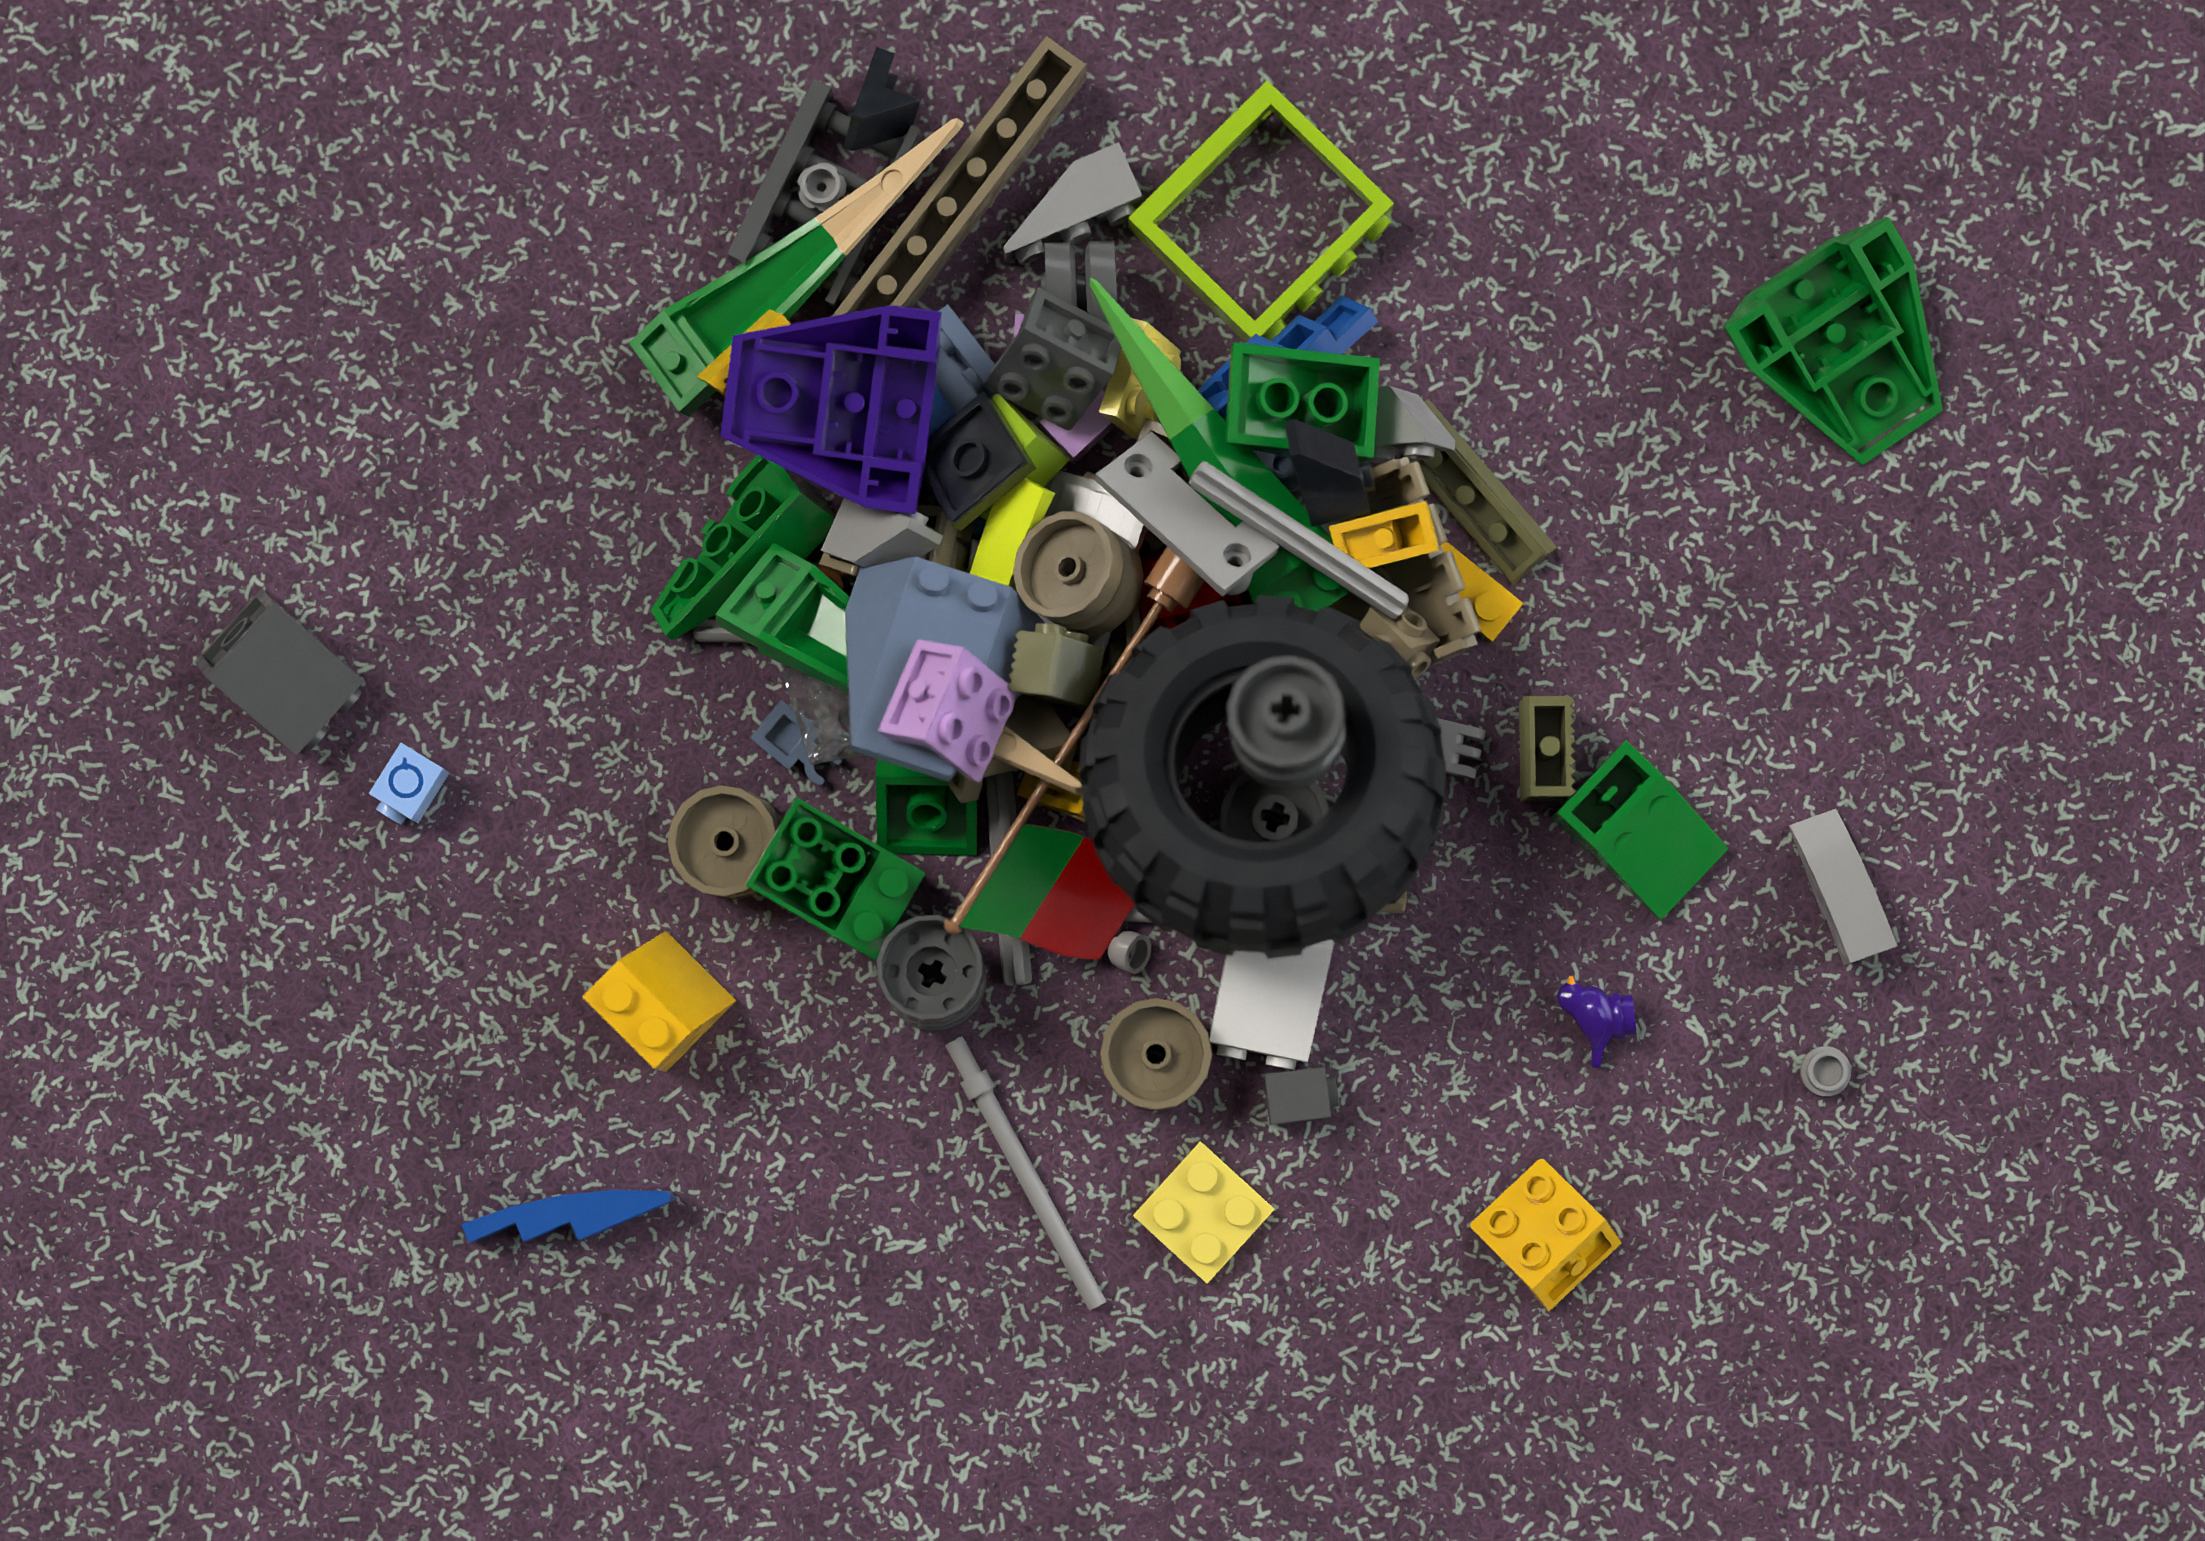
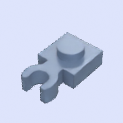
(783, 740)

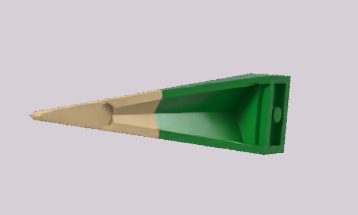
(780, 278)
(800, 621)

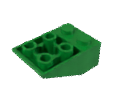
(1641, 830)
(835, 878)

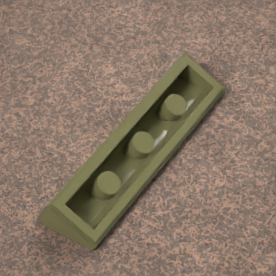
(1488, 504)

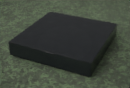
(974, 461)

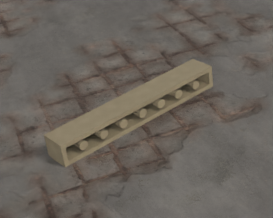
(970, 181)

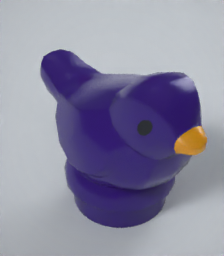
(1598, 1015)

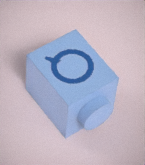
(407, 785)

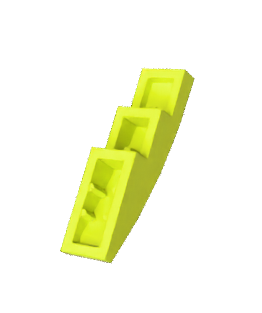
(1006, 529)

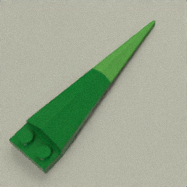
(1199, 437)

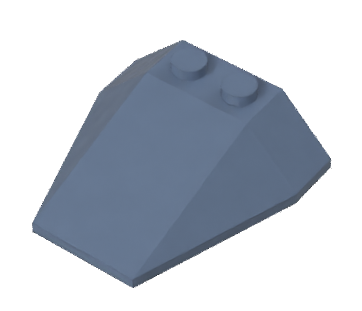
(926, 602)

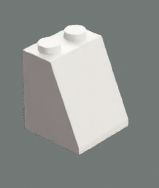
(1270, 1005)

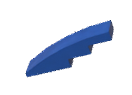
(1331, 333)
(586, 1212)

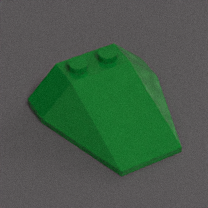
(1844, 339)

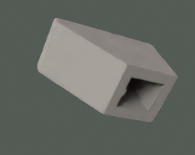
(1407, 427)
(877, 536)

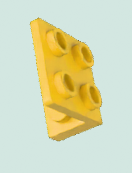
(1546, 1233)

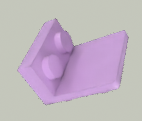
(949, 706)

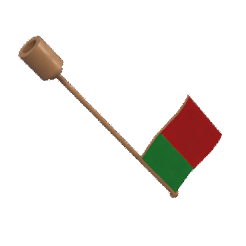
(1048, 880)

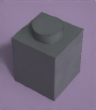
(1300, 1095)

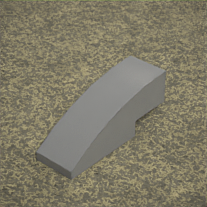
(1842, 887)

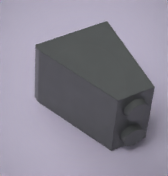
(279, 673)

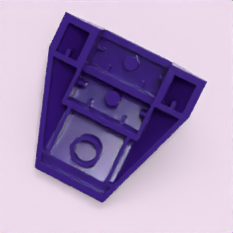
(840, 401)

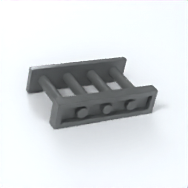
(794, 157)

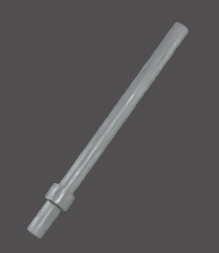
(979, 1086)

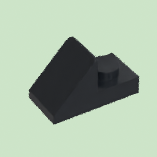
(880, 110)

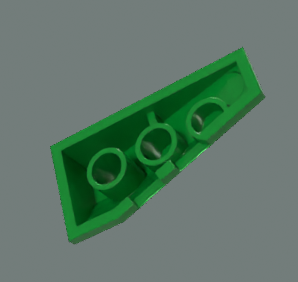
(767, 509)

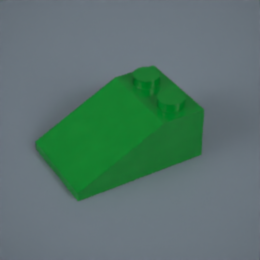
(1304, 385)

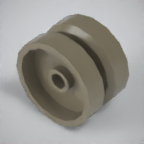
(1078, 573)
(700, 830)
(1185, 1047)

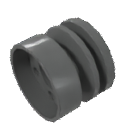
(926, 945)

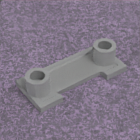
(1182, 519)

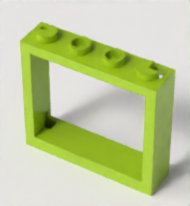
(1204, 160)

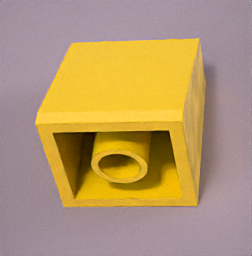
(659, 1000)

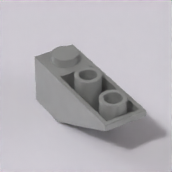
(1085, 195)

